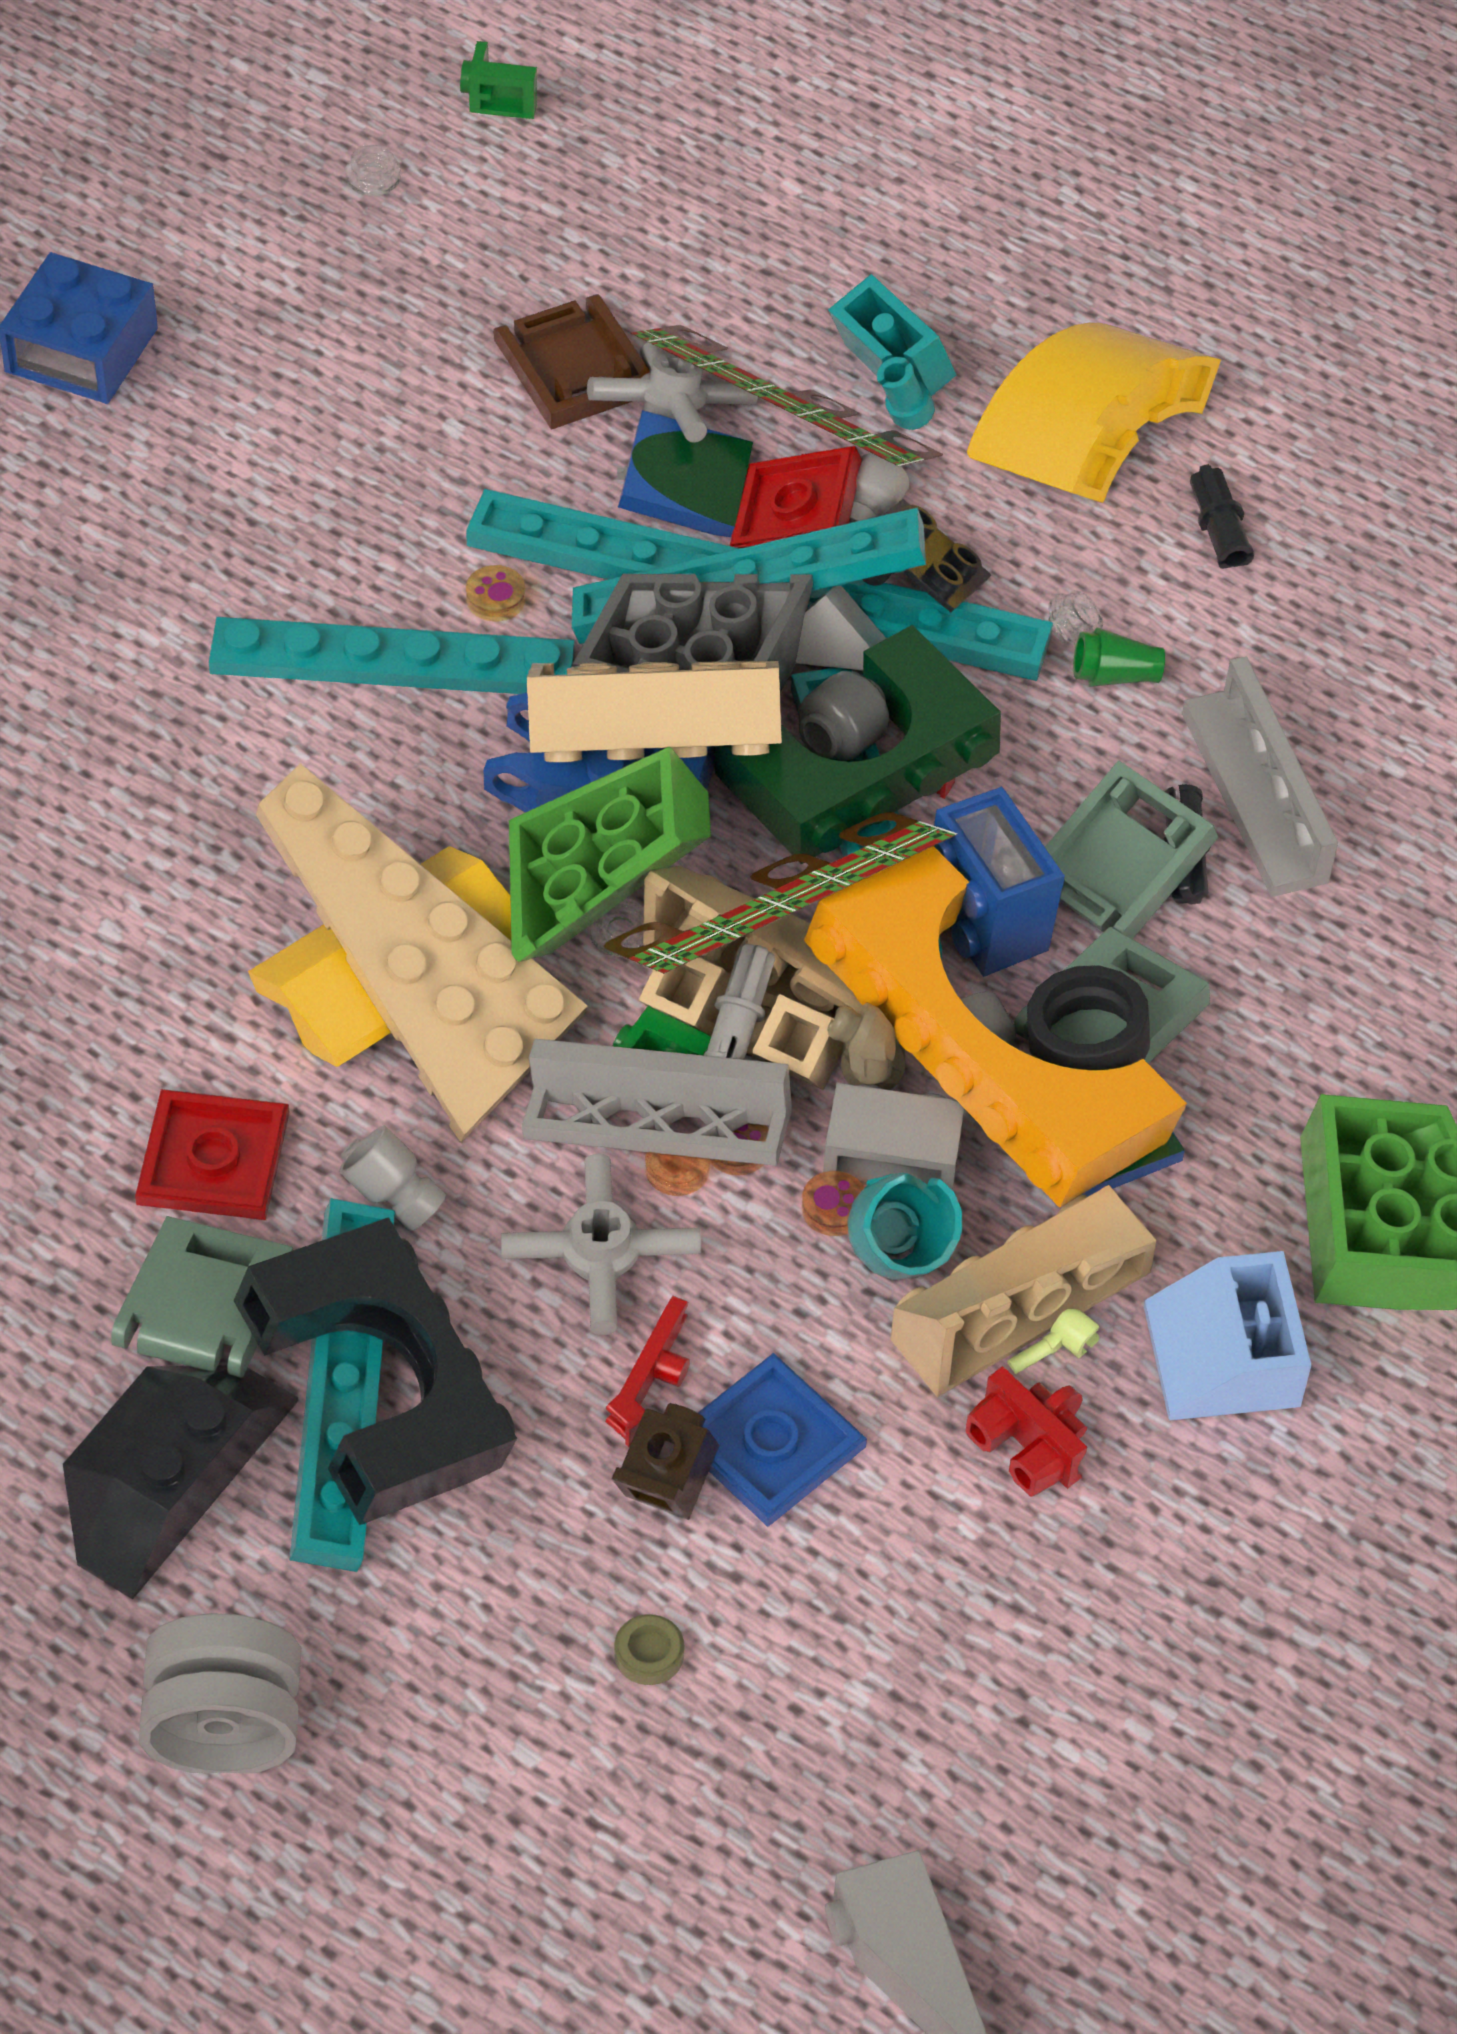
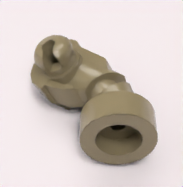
(870, 1047)

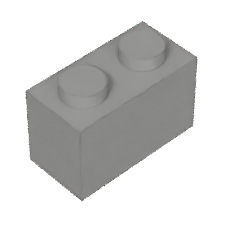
(893, 1133)

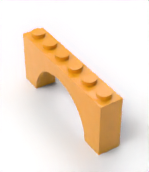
(1051, 1119)

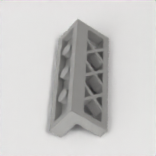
(1262, 782)
(662, 1090)

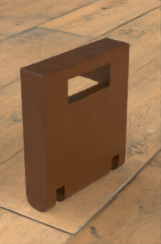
(562, 354)

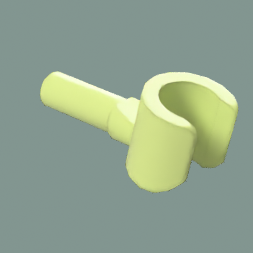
(1069, 1330)

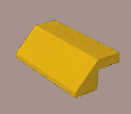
(324, 993)

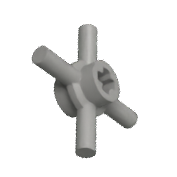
(670, 390)
(604, 1260)

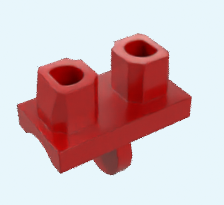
(1039, 1422)

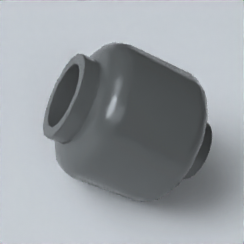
(843, 716)

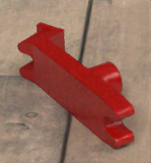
(654, 1362)

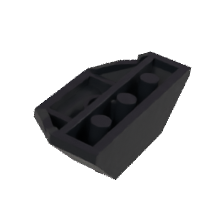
(162, 1465)

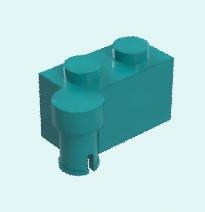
(895, 348)

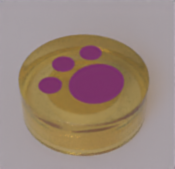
(495, 593)

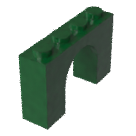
(815, 798)

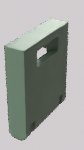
(1116, 866)
(1170, 1009)
(189, 1295)

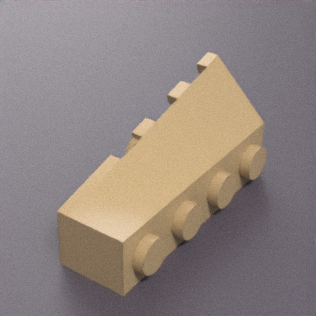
(653, 709)
(690, 899)
(1021, 1289)

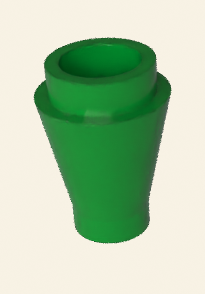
(1115, 659)

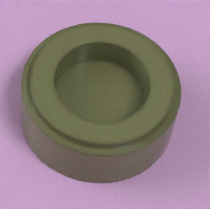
(649, 1649)

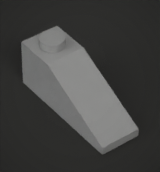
(903, 1942)

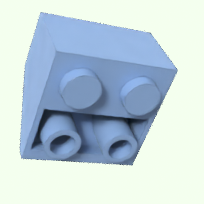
(1229, 1339)

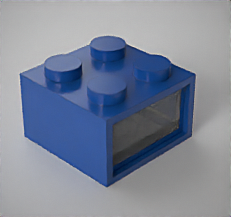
(78, 327)
(1011, 877)

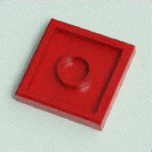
(796, 496)
(212, 1154)

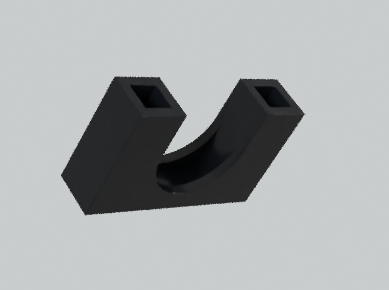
(374, 1287)

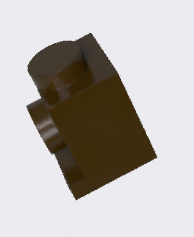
(673, 1481)

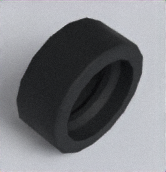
(1089, 989)

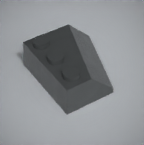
(696, 621)

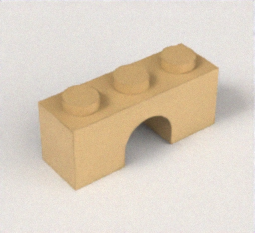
(785, 1036)

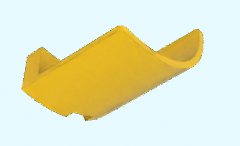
(1080, 398)

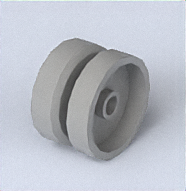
(220, 1694)

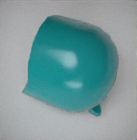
(903, 1212)

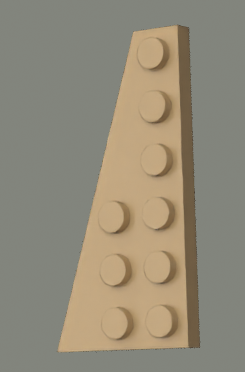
(419, 952)

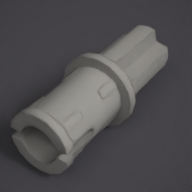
(741, 1003)

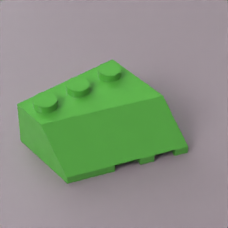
(598, 846)
(1381, 1203)

